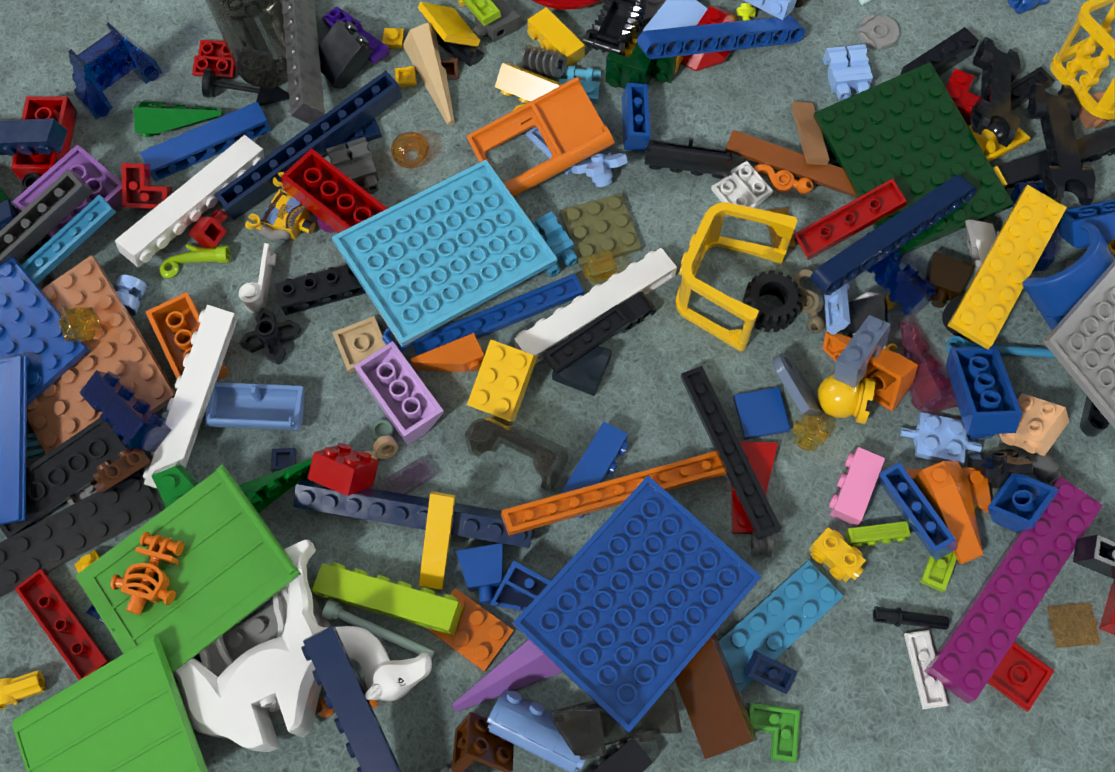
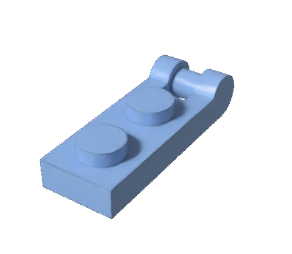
(837, 310)

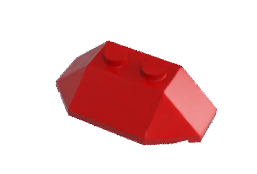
(713, 15)

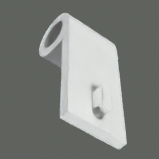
(256, 294)

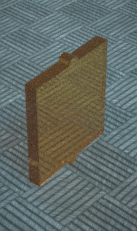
(1073, 625)

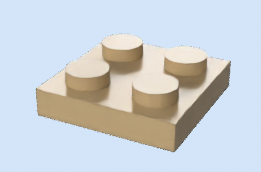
(358, 341)

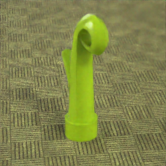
(197, 255)

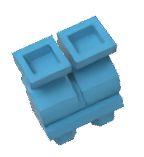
(557, 241)

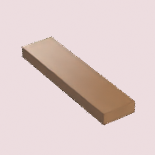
(809, 133)

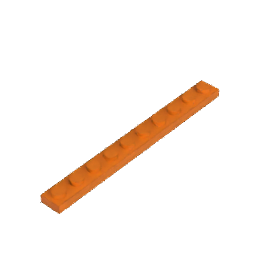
(608, 493)

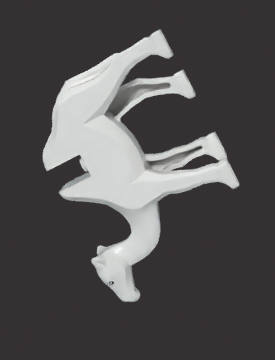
(234, 696)

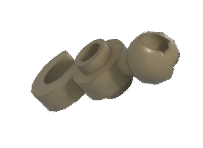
(811, 302)

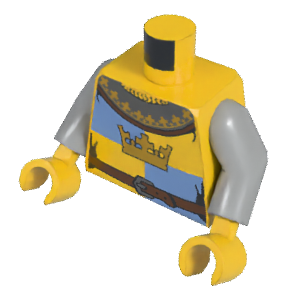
(282, 218)

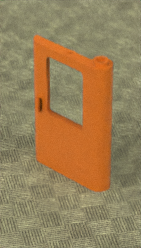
(564, 121)

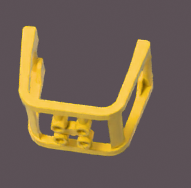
(1082, 50)
(709, 236)

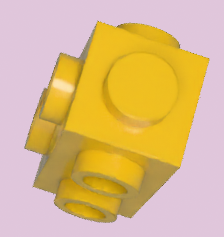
(842, 559)

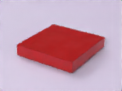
(1020, 676)

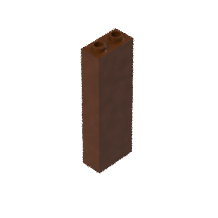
(714, 702)

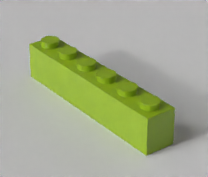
(388, 598)

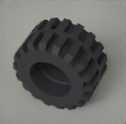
(780, 287)

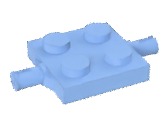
(940, 438)

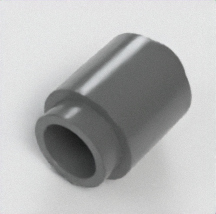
(1044, 466)

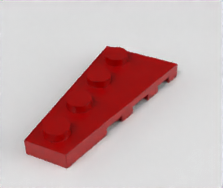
(761, 459)

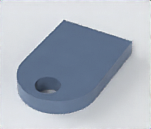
(797, 386)

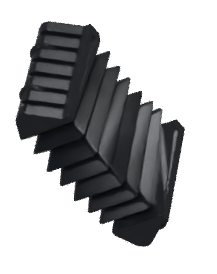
(616, 26)

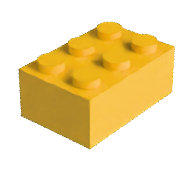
(502, 380)

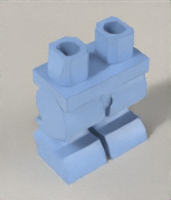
(845, 77)

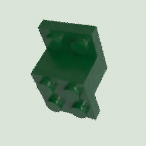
(638, 68)

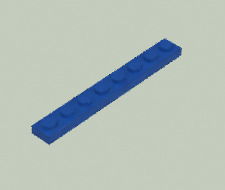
(506, 313)

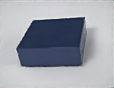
(282, 458)

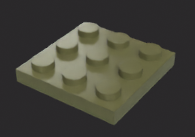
(600, 228)

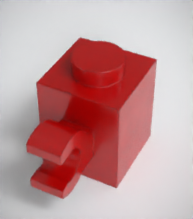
(209, 230)

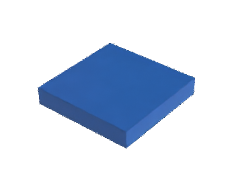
(761, 413)

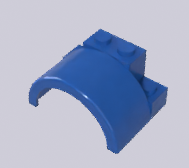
(1060, 292)

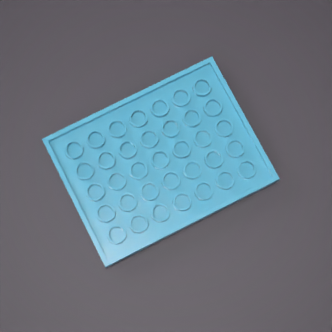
(444, 252)

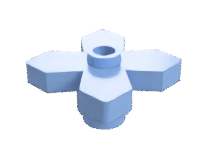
(600, 167)

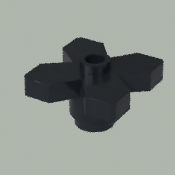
(270, 335)
(999, 465)

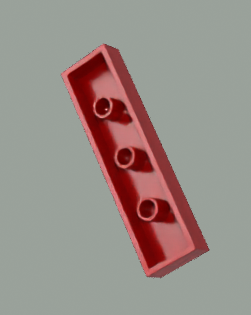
(850, 219)
(62, 624)

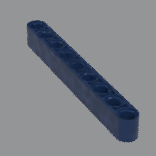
(892, 234)

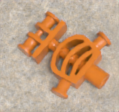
(157, 551)

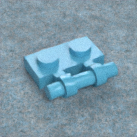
(590, 87)

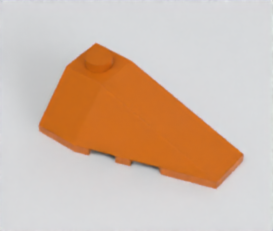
(889, 370)

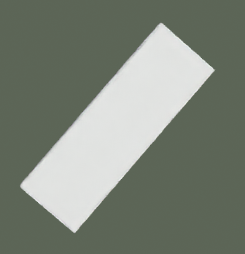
(921, 653)

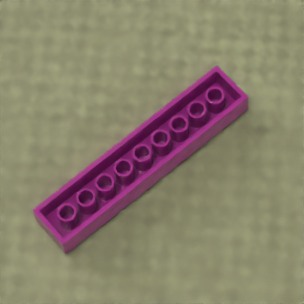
(1011, 593)

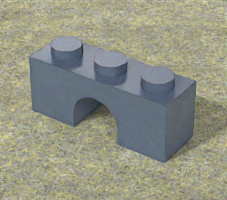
(866, 342)

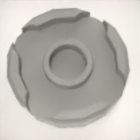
(877, 37)

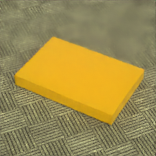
(449, 24)

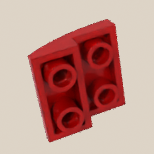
(215, 56)

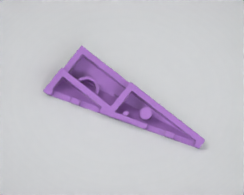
(517, 671)

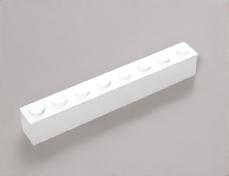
(187, 202)
(638, 277)
(194, 388)

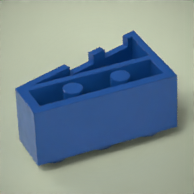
(519, 588)

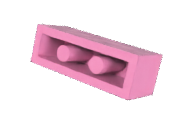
(856, 486)

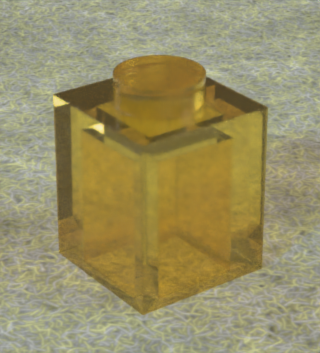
(599, 267)

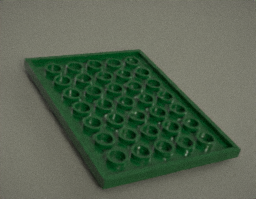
(919, 140)

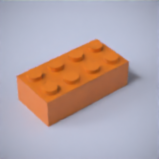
(174, 326)

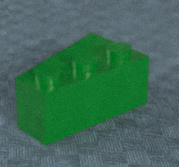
(173, 482)

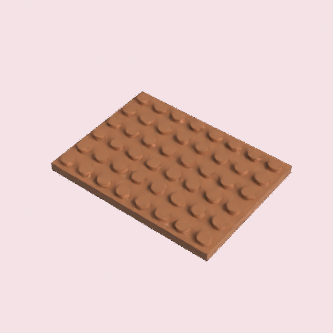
(115, 348)

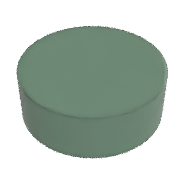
(381, 428)

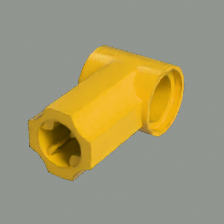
(21, 687)

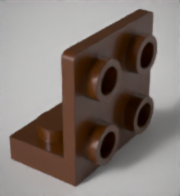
(476, 743)

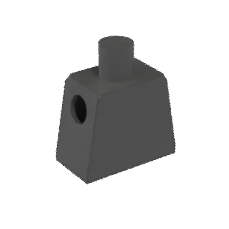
(508, 23)

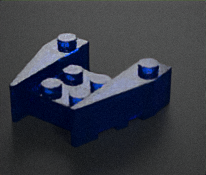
(104, 65)

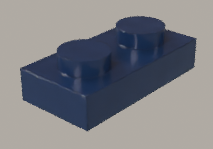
(770, 672)

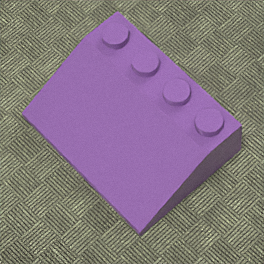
(89, 169)

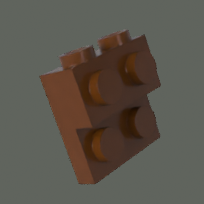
(112, 473)

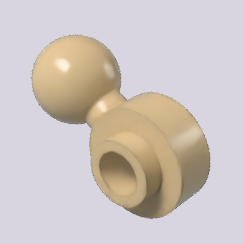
(384, 448)

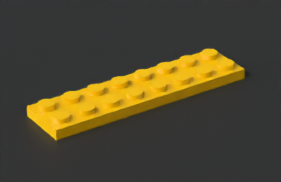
(1007, 267)

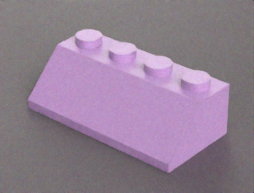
(399, 392)

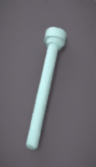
(334, 611)

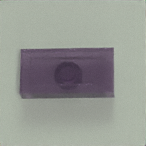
(410, 477)

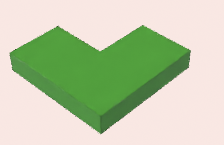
(782, 724)

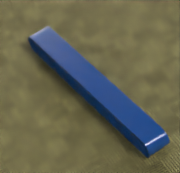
(719, 37)

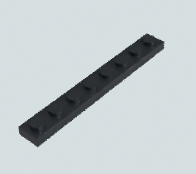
(731, 453)

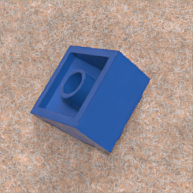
(1021, 502)

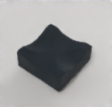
(585, 372)

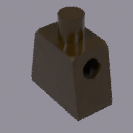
(947, 276)

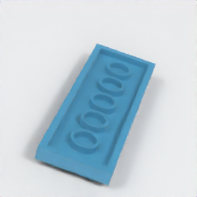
(779, 620)

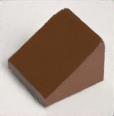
(452, 67)

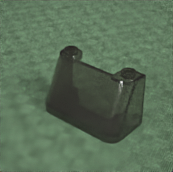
(547, 456)

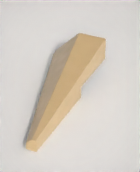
(424, 54)

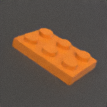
(478, 633)

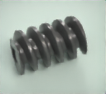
(544, 61)

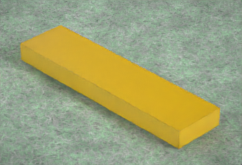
(437, 540)

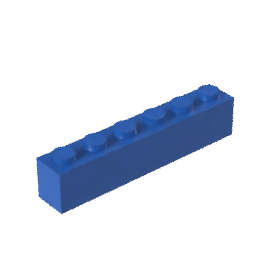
(205, 141)

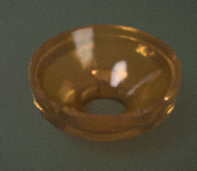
(410, 142)

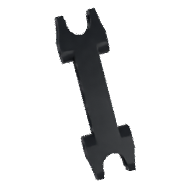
(994, 106)
(1065, 165)

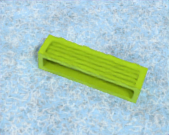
(878, 533)

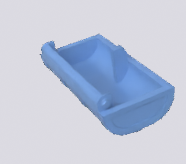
(256, 406)
(532, 729)

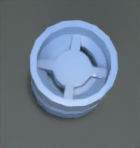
(130, 291)

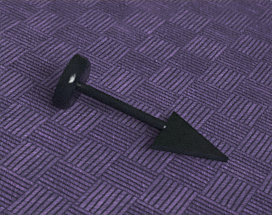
(264, 97)

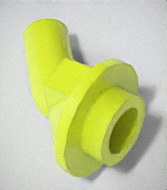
(746, 11)

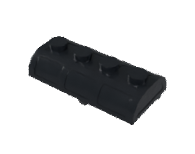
(688, 158)

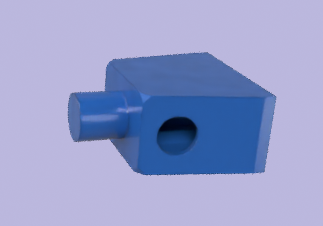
(482, 569)

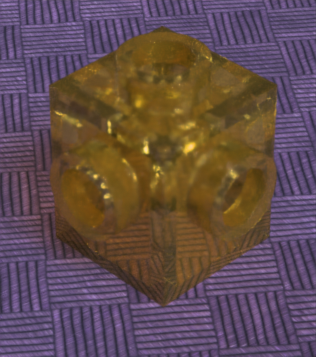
(79, 324)
(809, 432)

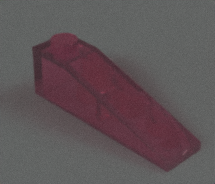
(930, 389)

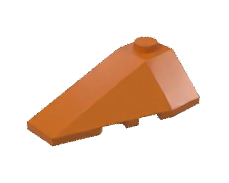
(951, 498)

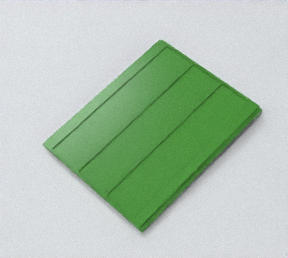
(221, 576)
(113, 721)

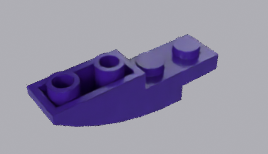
(379, 49)

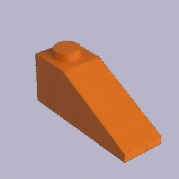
(455, 356)

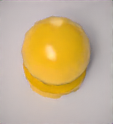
(843, 400)

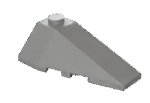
(979, 240)

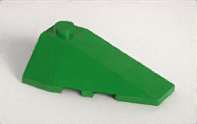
(155, 117)
(270, 487)

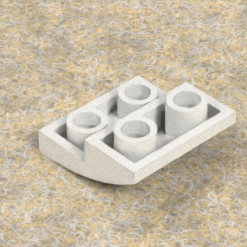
(742, 187)

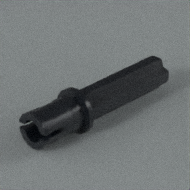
(899, 617)

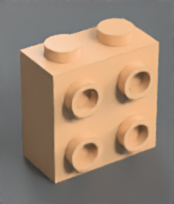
(1038, 426)

